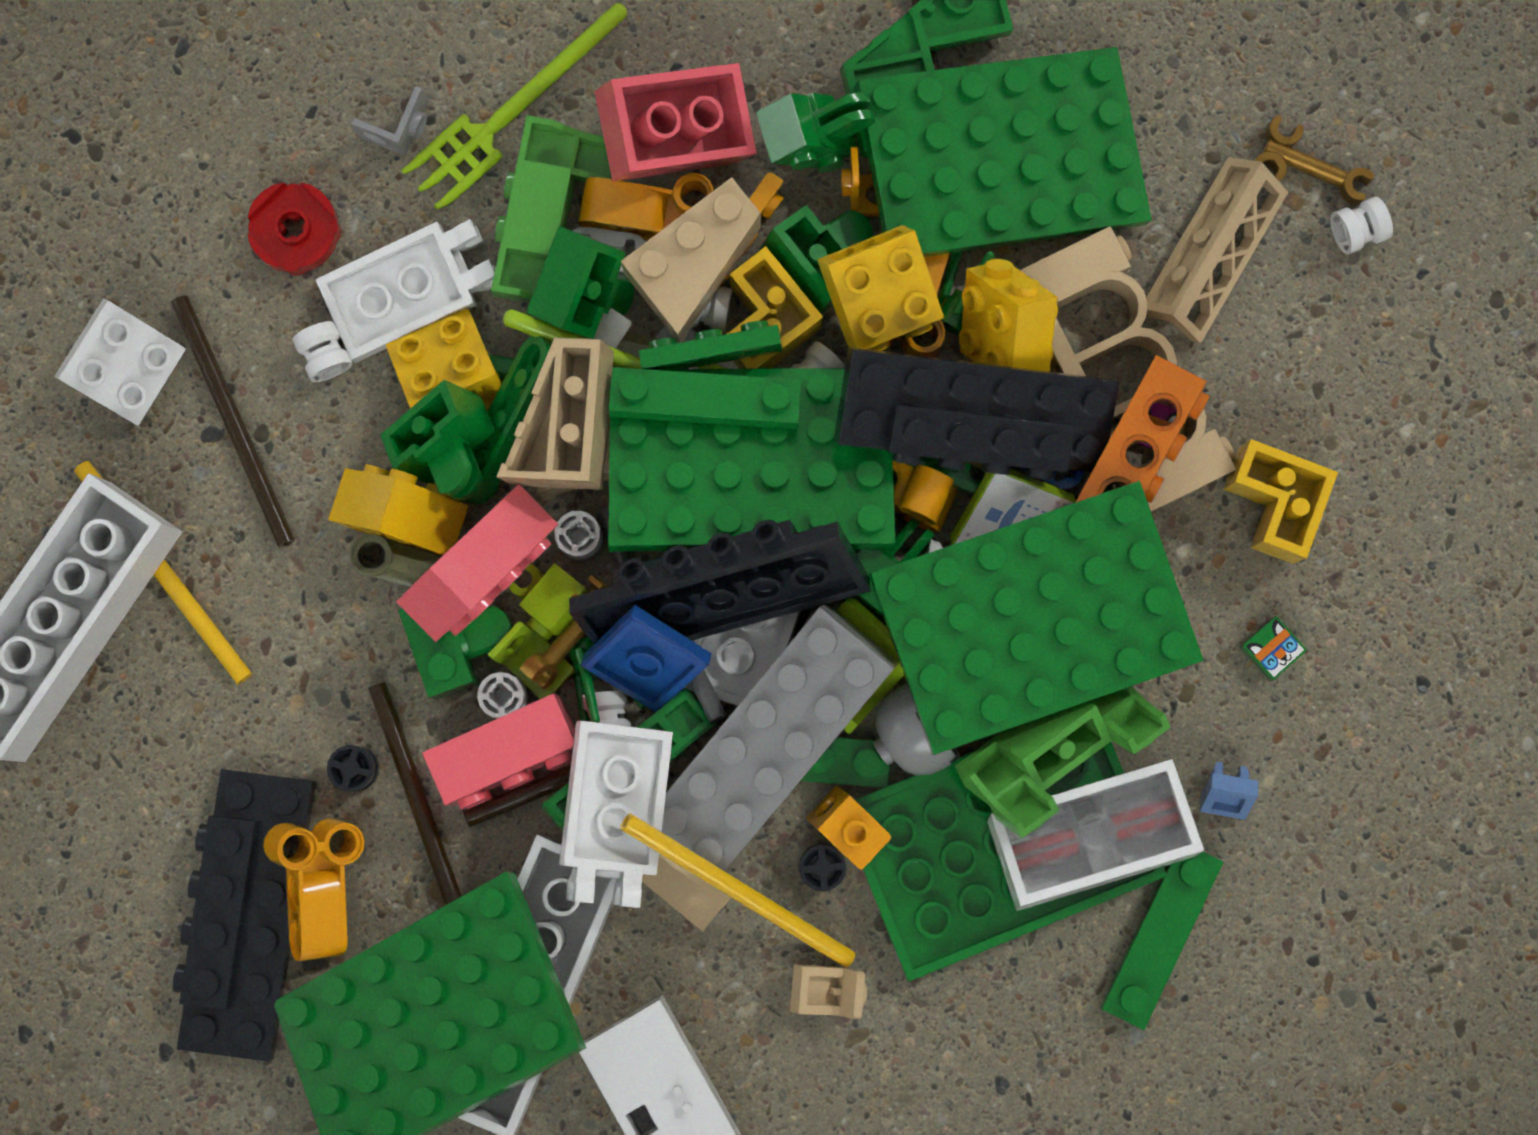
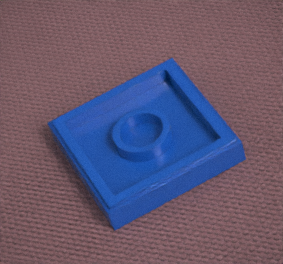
(646, 658)

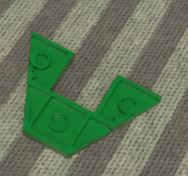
(924, 29)

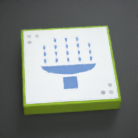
(1006, 501)

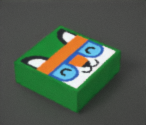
(1273, 648)

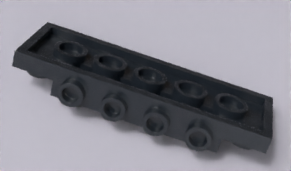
(974, 413)
(729, 581)
(239, 918)

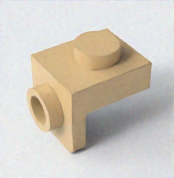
(828, 991)

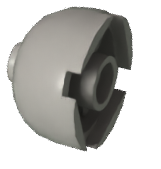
(904, 738)

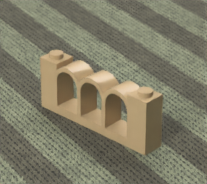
(1102, 264)

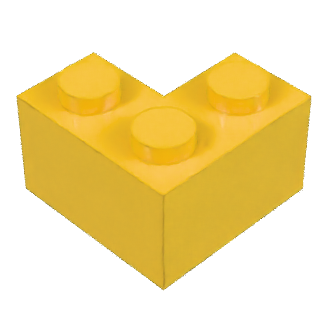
(777, 299)
(1292, 493)
(398, 509)

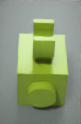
(548, 599)

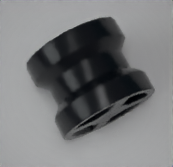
(344, 766)
(826, 871)

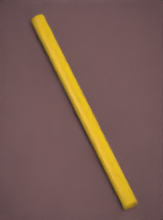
(190, 608)
(737, 890)

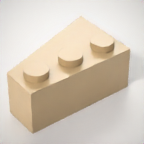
(692, 256)
(566, 421)

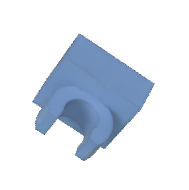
(1229, 794)

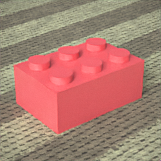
(675, 121)
(479, 565)
(502, 752)

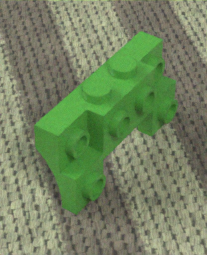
(540, 200)
(1029, 758)

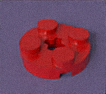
(294, 253)

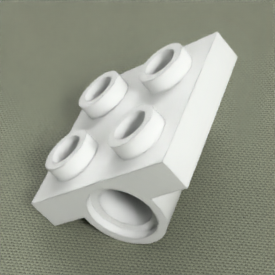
(120, 362)

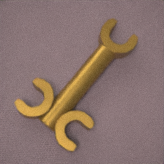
(1280, 154)
(543, 666)

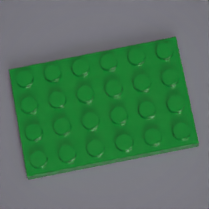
(1005, 151)
(703, 479)
(1036, 617)
(943, 876)
(431, 1019)

